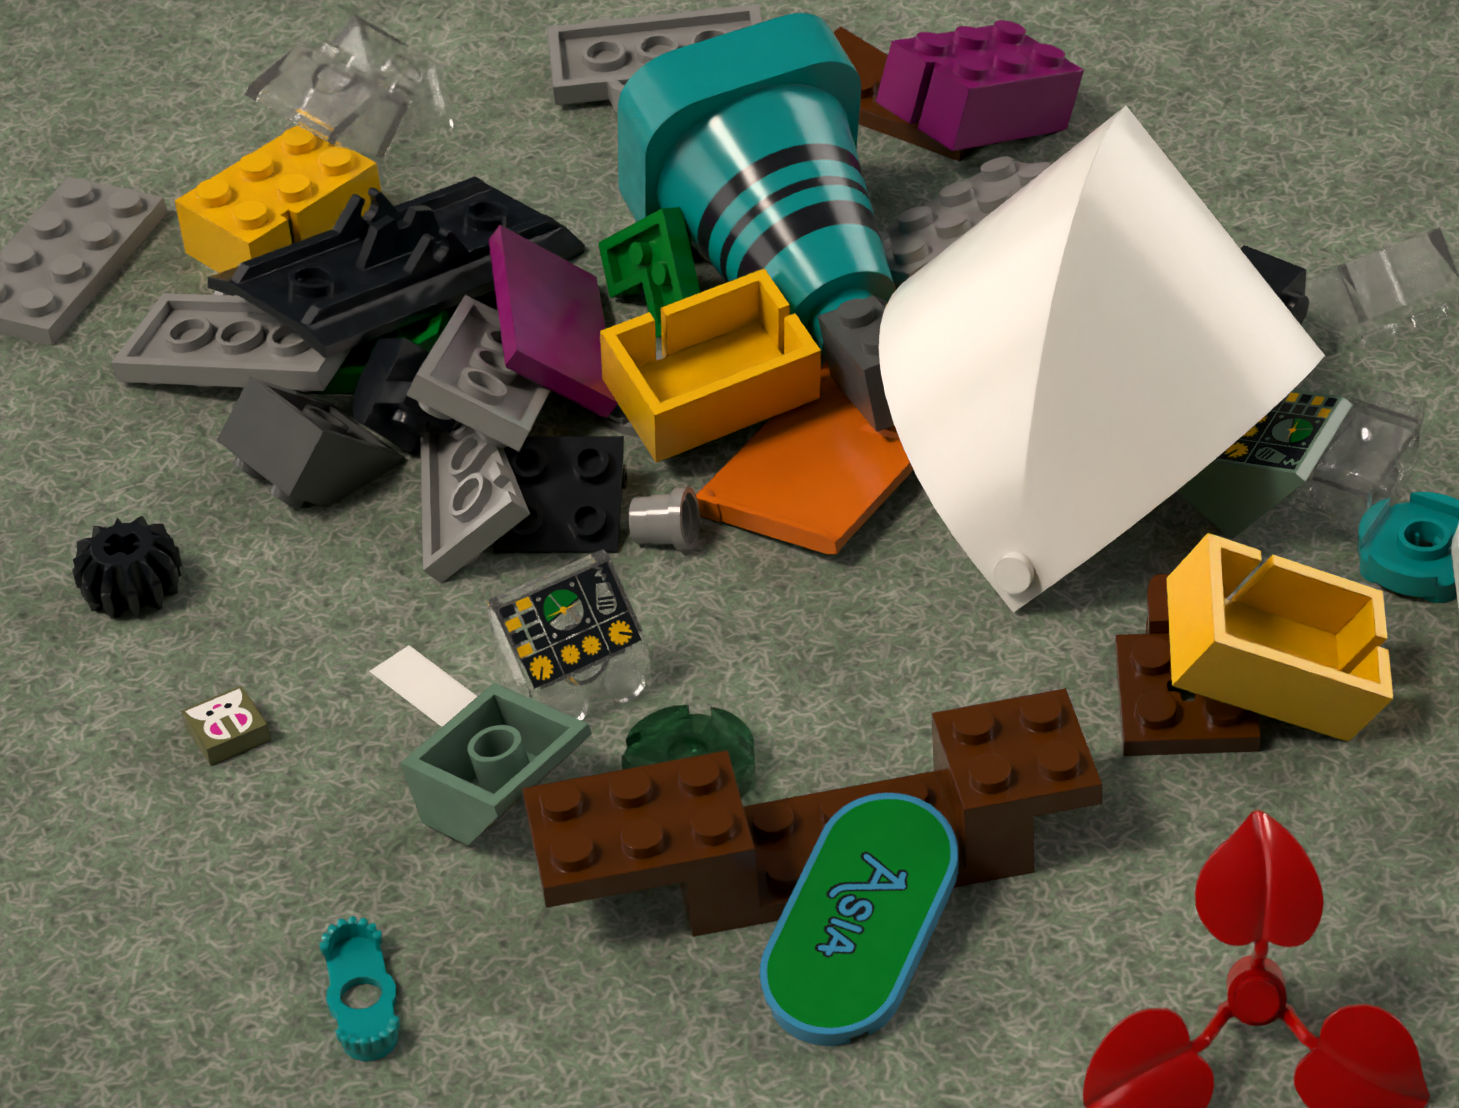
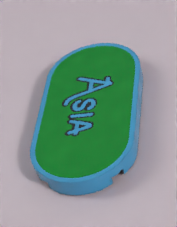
(859, 918)

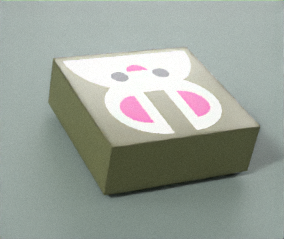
(226, 725)

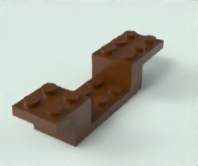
(741, 863)

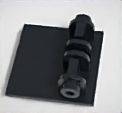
(570, 492)

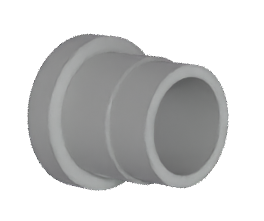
(666, 519)

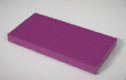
(550, 320)

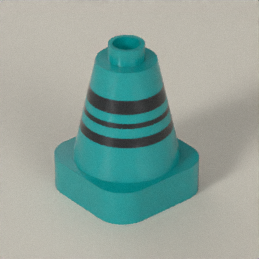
(761, 160)

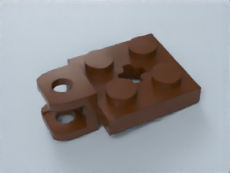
(1157, 718)

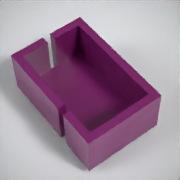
(979, 85)

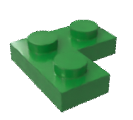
(651, 257)

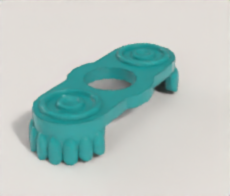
(353, 959)

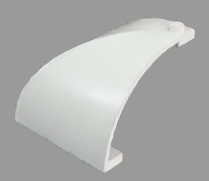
(1081, 359)

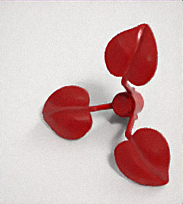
(1259, 892)

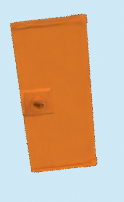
(809, 474)

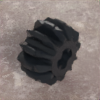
(127, 567)

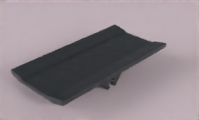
(390, 263)

